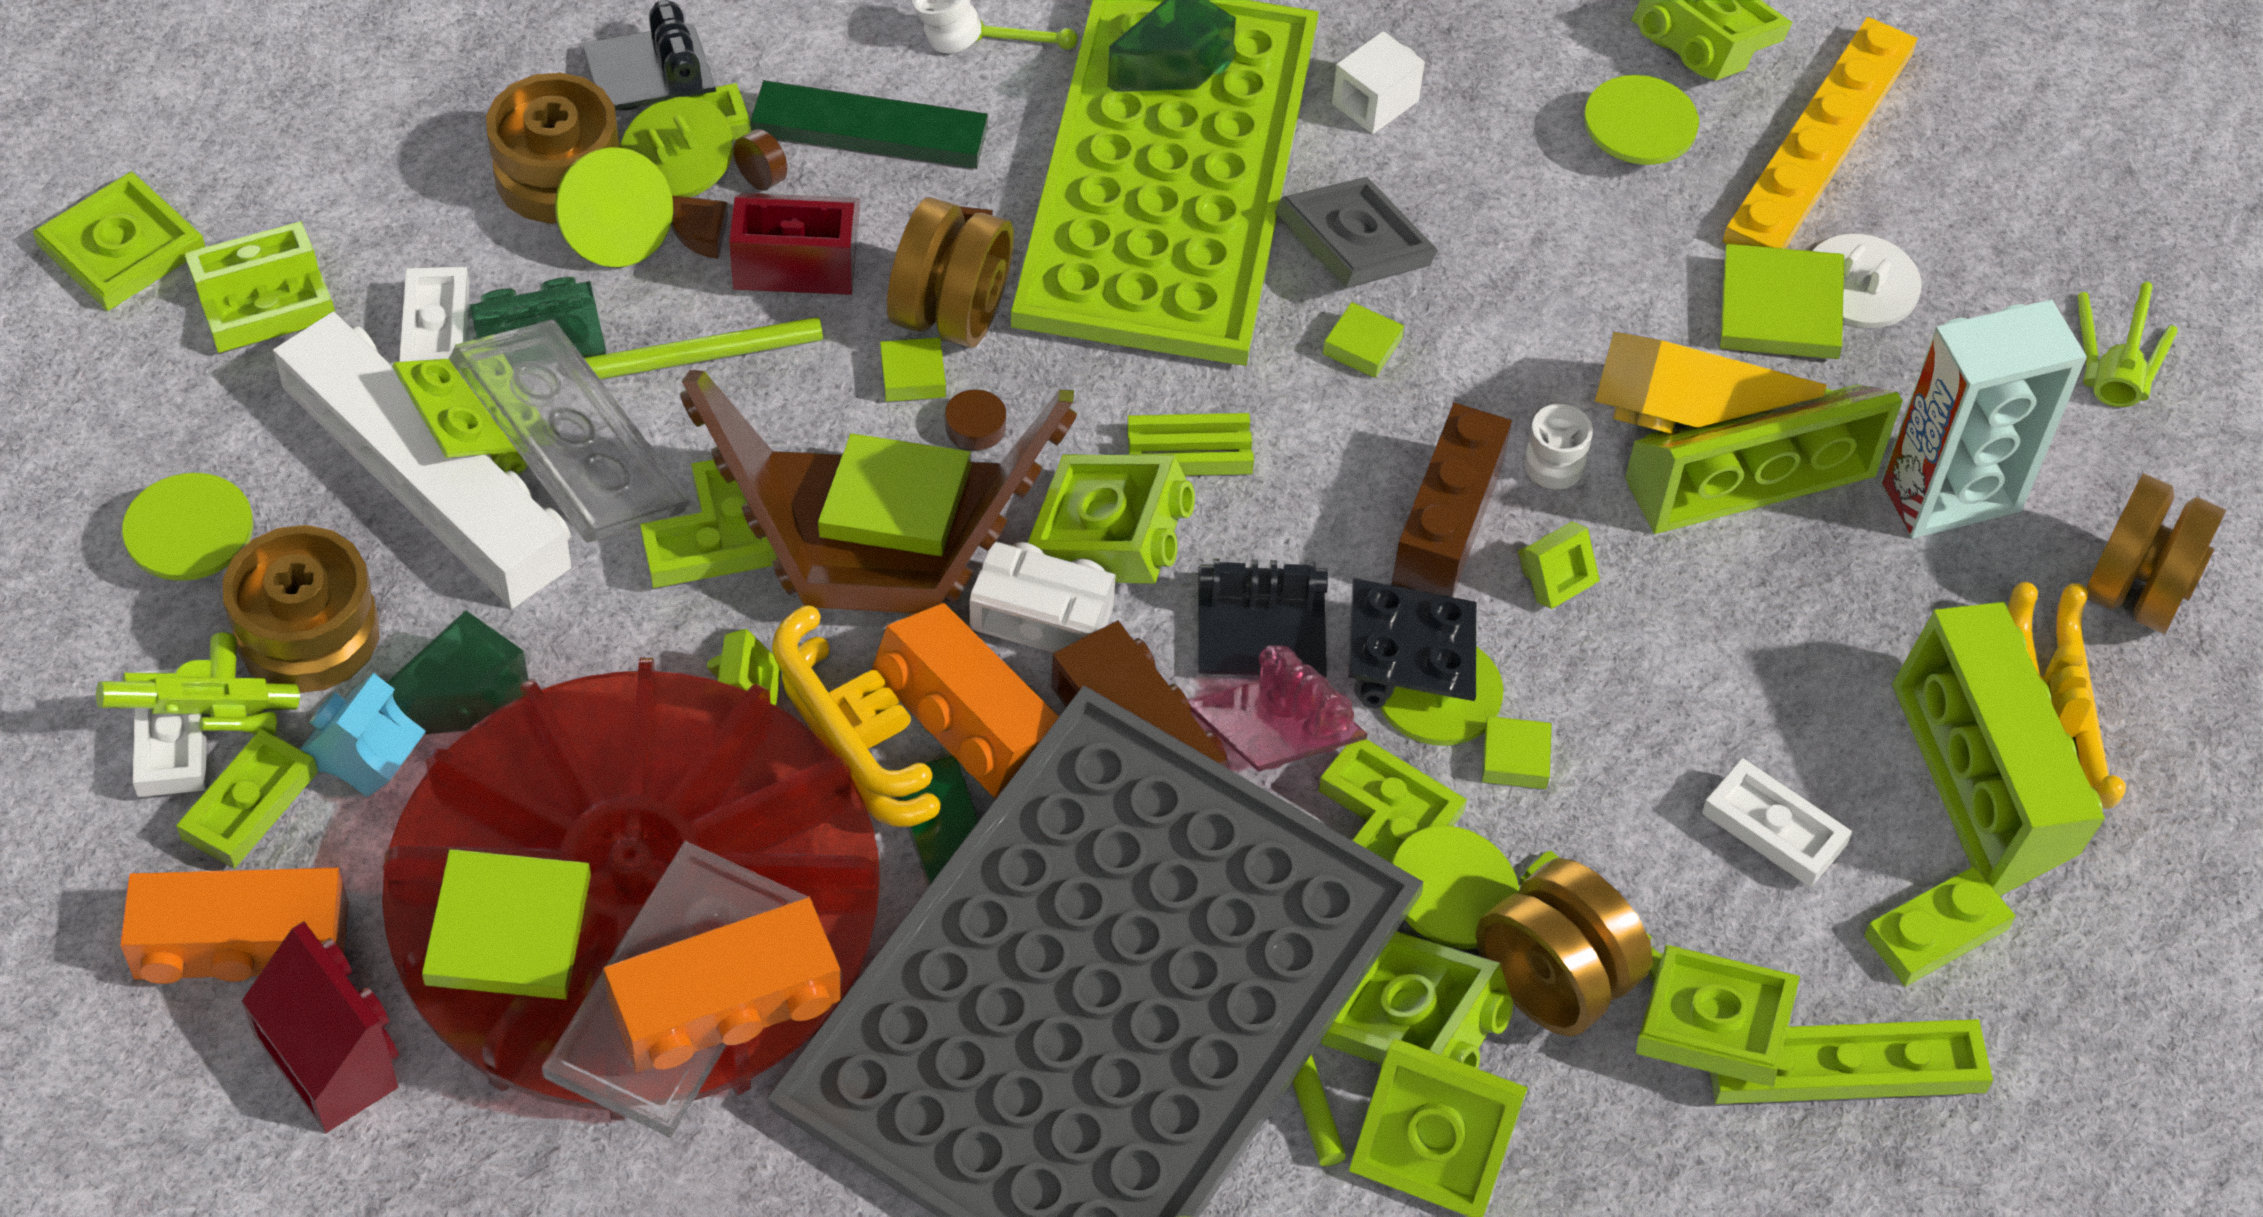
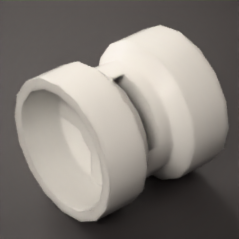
(949, 24)
(1558, 446)

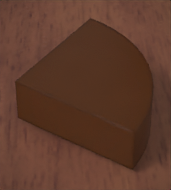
(700, 224)

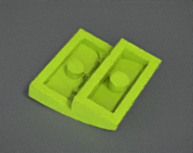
(259, 286)

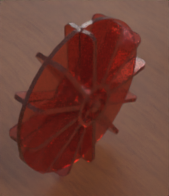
(619, 780)

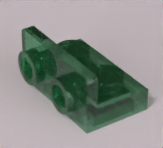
(559, 299)

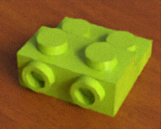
(1712, 35)
(1115, 513)
(1424, 998)

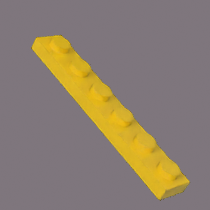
(1821, 137)

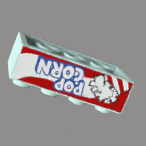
(1982, 417)

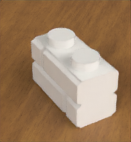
(1039, 597)

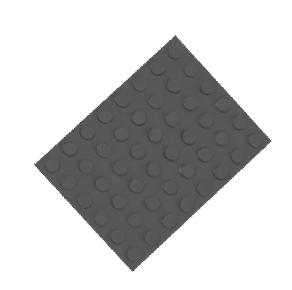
(1098, 986)

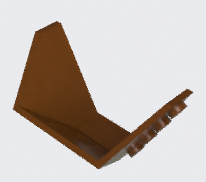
(790, 490)

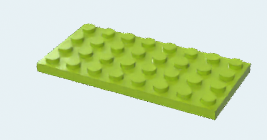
(1167, 197)

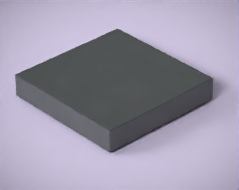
(1356, 231)

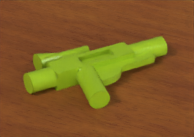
(205, 689)

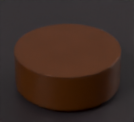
(760, 159)
(975, 419)

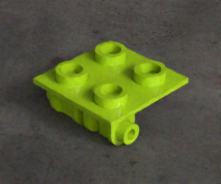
(455, 413)

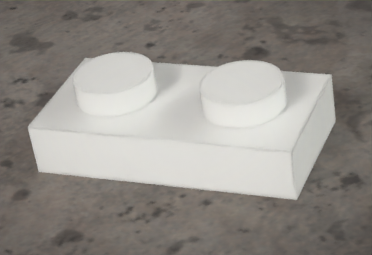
(434, 312)
(168, 752)
(1776, 822)

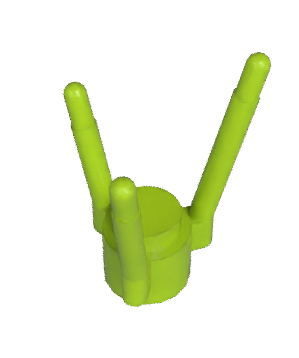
(2122, 373)

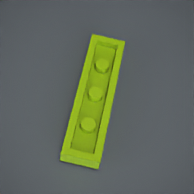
(1871, 1063)

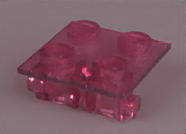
(1282, 715)

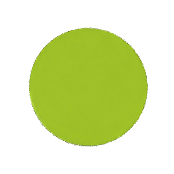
(1641, 119)
(685, 141)
(614, 207)
(187, 526)
(1446, 719)
(1460, 880)

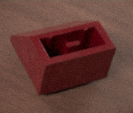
(794, 243)
(321, 1028)

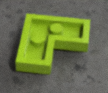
(708, 541)
(1389, 796)

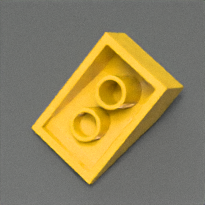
(1669, 383)

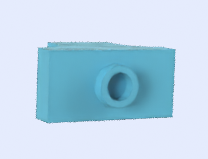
(362, 736)

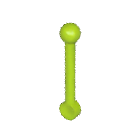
(1065, 38)

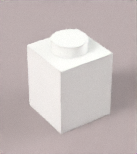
(1378, 82)

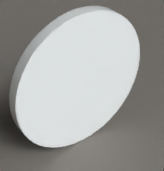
(1878, 280)

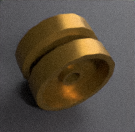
(539, 132)
(950, 272)
(2156, 554)
(301, 607)
(1566, 946)

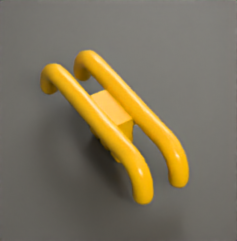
(2070, 682)
(852, 722)

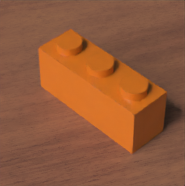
(963, 694)
(225, 919)
(723, 985)

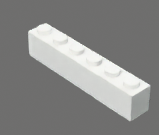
(462, 500)

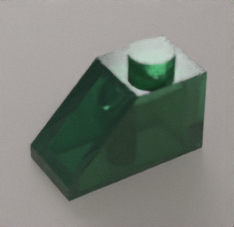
(1173, 48)
(460, 677)

